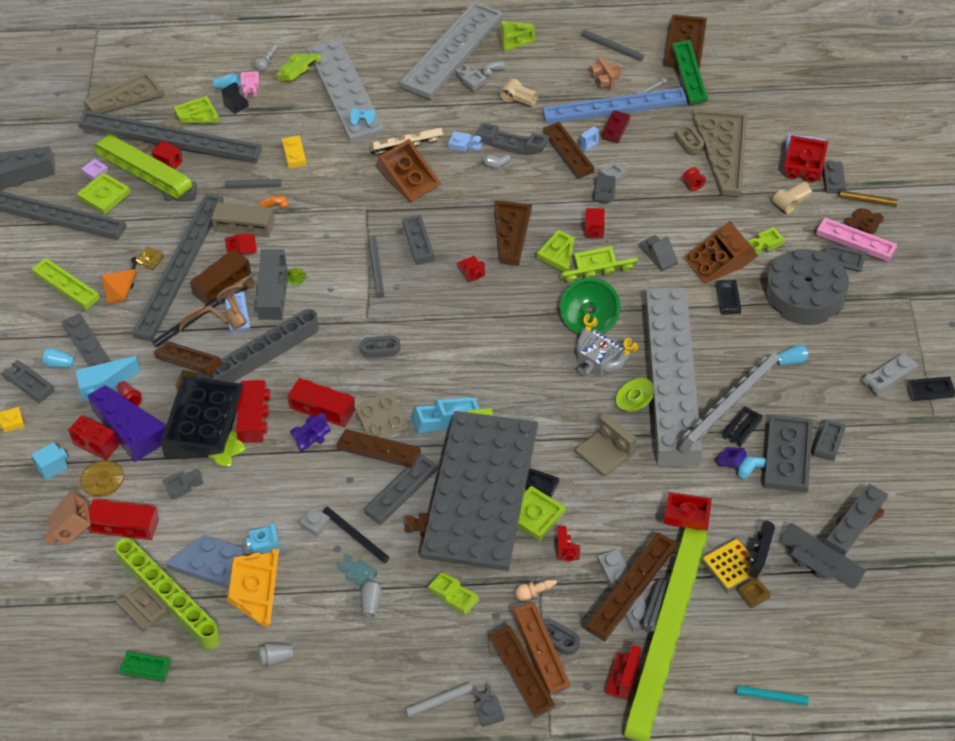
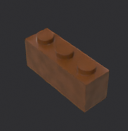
(220, 275)

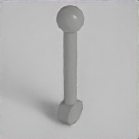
(663, 81)

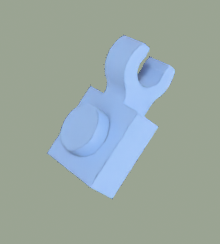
(462, 141)

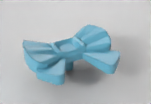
(368, 115)

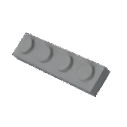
(614, 570)

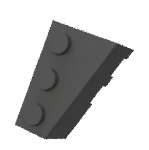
(271, 285)

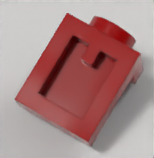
(471, 268)
(565, 550)

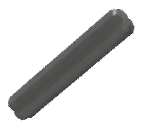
(655, 605)

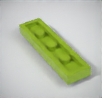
(65, 283)

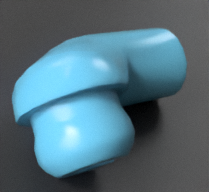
(748, 464)

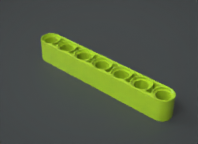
(143, 166)
(173, 599)

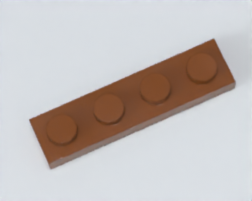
(541, 648)

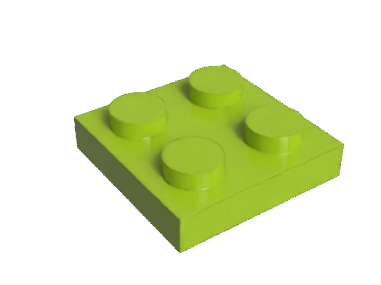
(103, 193)
(539, 513)

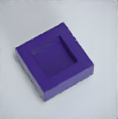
(731, 457)

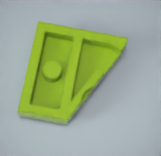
(516, 34)
(197, 111)

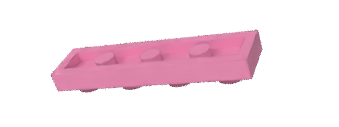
(856, 239)

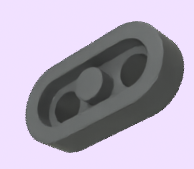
(380, 346)
(561, 636)

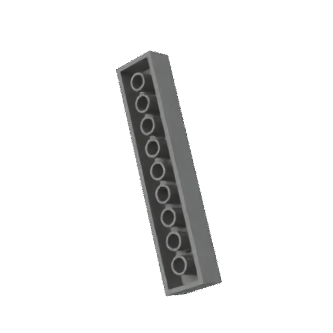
(672, 374)

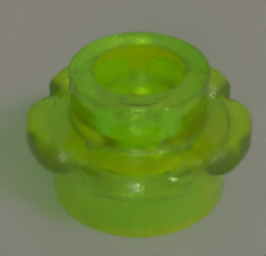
(296, 276)

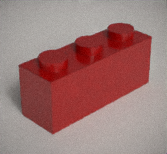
(316, 399)
(253, 411)
(123, 519)

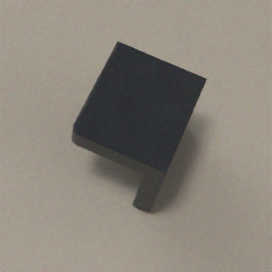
(233, 99)

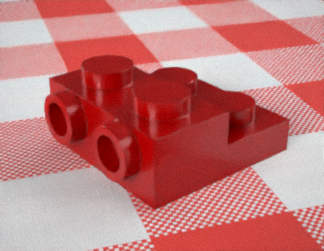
(805, 158)
(687, 511)

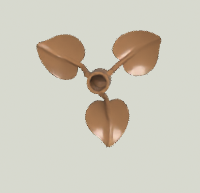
(233, 314)

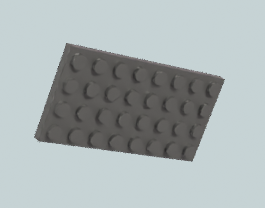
(480, 491)

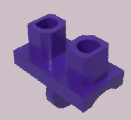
(311, 432)

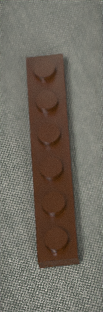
(631, 587)

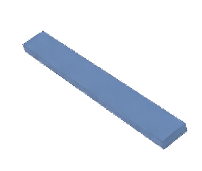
(605, 106)

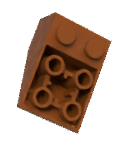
(721, 254)

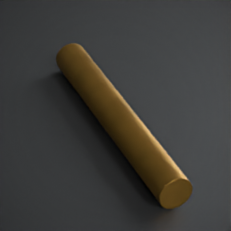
(868, 198)

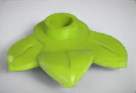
(232, 448)

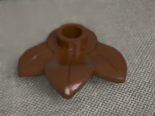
(865, 220)

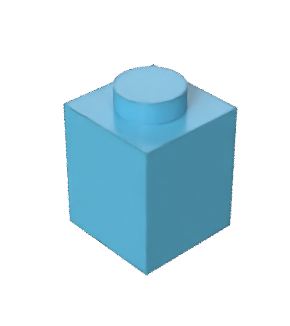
(50, 460)

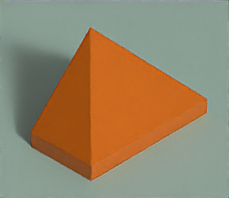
(117, 285)

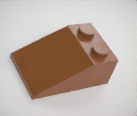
(407, 171)

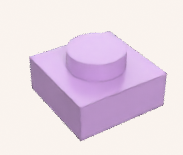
(94, 169)

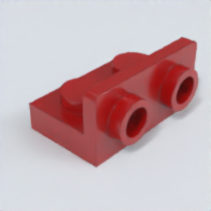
(623, 673)

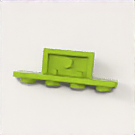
(595, 262)

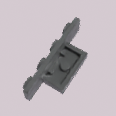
(820, 557)

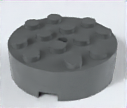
(807, 286)

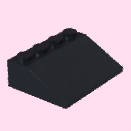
(200, 418)

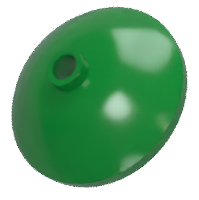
(590, 293)

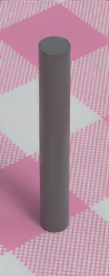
(253, 183)

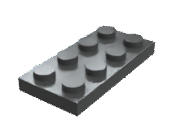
(788, 453)

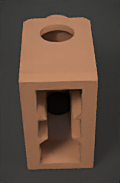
(68, 520)

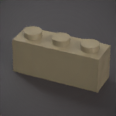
(243, 219)

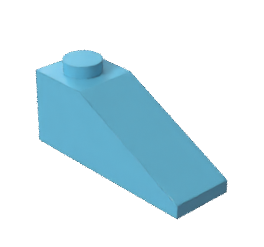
(106, 374)

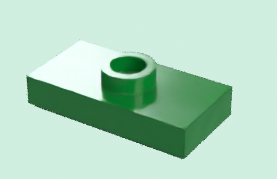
(145, 666)

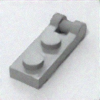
(890, 374)

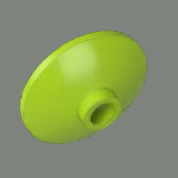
(635, 394)

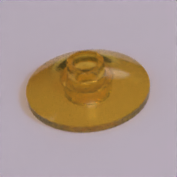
(99, 472)

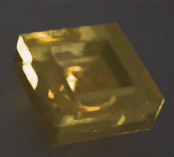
(150, 258)

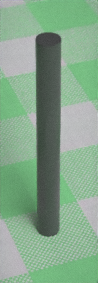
(611, 44)
(376, 267)

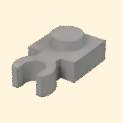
(472, 79)

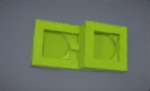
(452, 593)

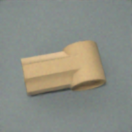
(515, 91)
(791, 198)

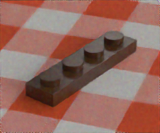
(568, 150)
(187, 358)
(378, 448)
(522, 671)

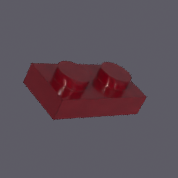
(616, 126)

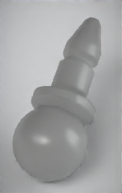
(261, 64)

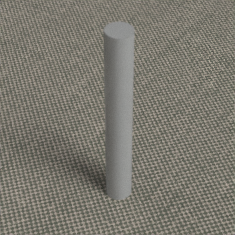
(439, 699)

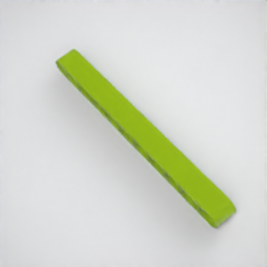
(666, 636)

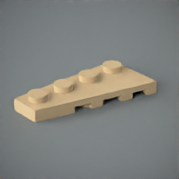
(431, 135)

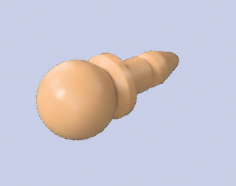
(525, 592)

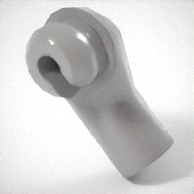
(489, 67)

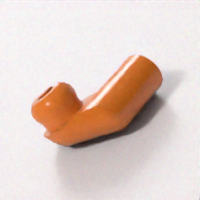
(273, 200)

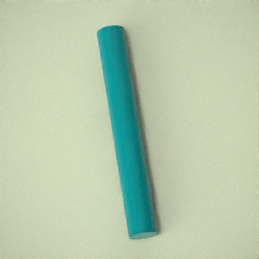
(772, 695)

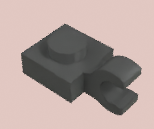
(179, 484)

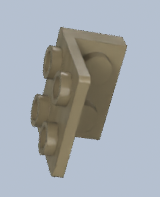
(608, 447)

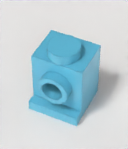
(263, 540)

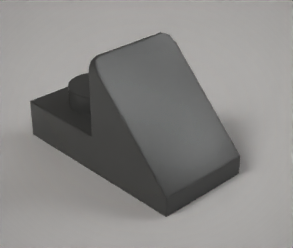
(659, 252)

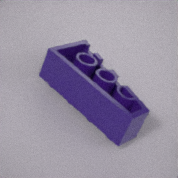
(134, 428)

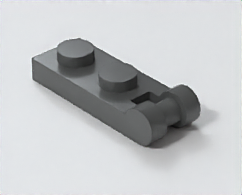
(28, 381)

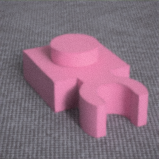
(250, 83)

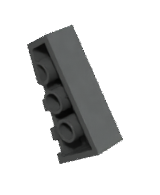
(25, 165)

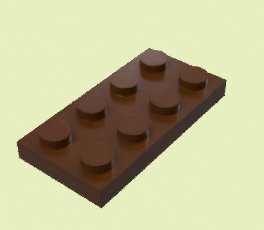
(684, 29)

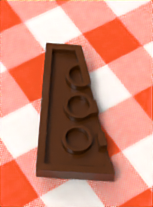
(512, 227)

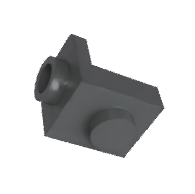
(605, 188)

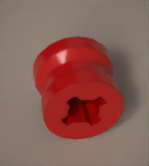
(694, 179)

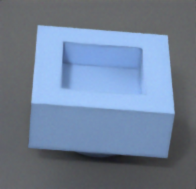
(589, 139)

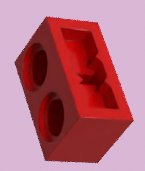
(93, 437)

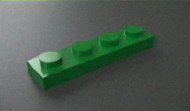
(690, 72)

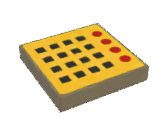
(729, 565)

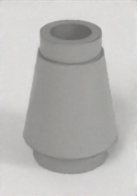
(370, 597)
(273, 654)

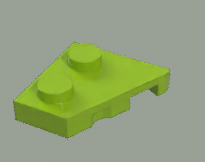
(296, 65)
(558, 251)

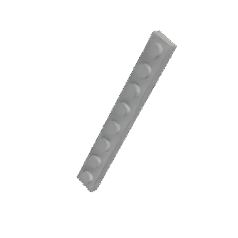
(734, 396)

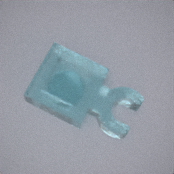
(357, 572)

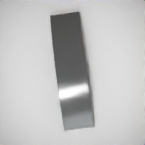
(511, 142)

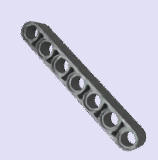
(266, 347)

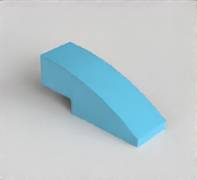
(441, 414)

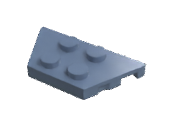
(206, 560)

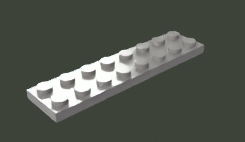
(451, 50)
(345, 89)

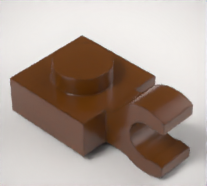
(413, 524)

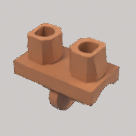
(607, 73)

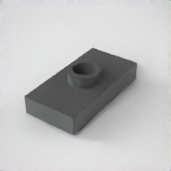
(829, 440)

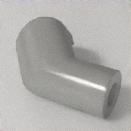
(496, 162)

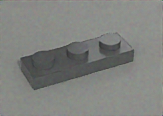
(418, 239)

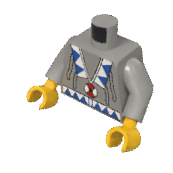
(600, 353)

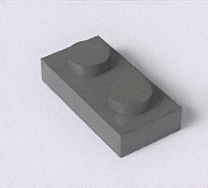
(834, 177)
(847, 256)

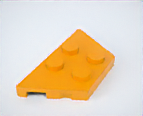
(253, 585)

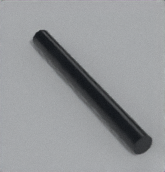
(175, 330)
(361, 539)

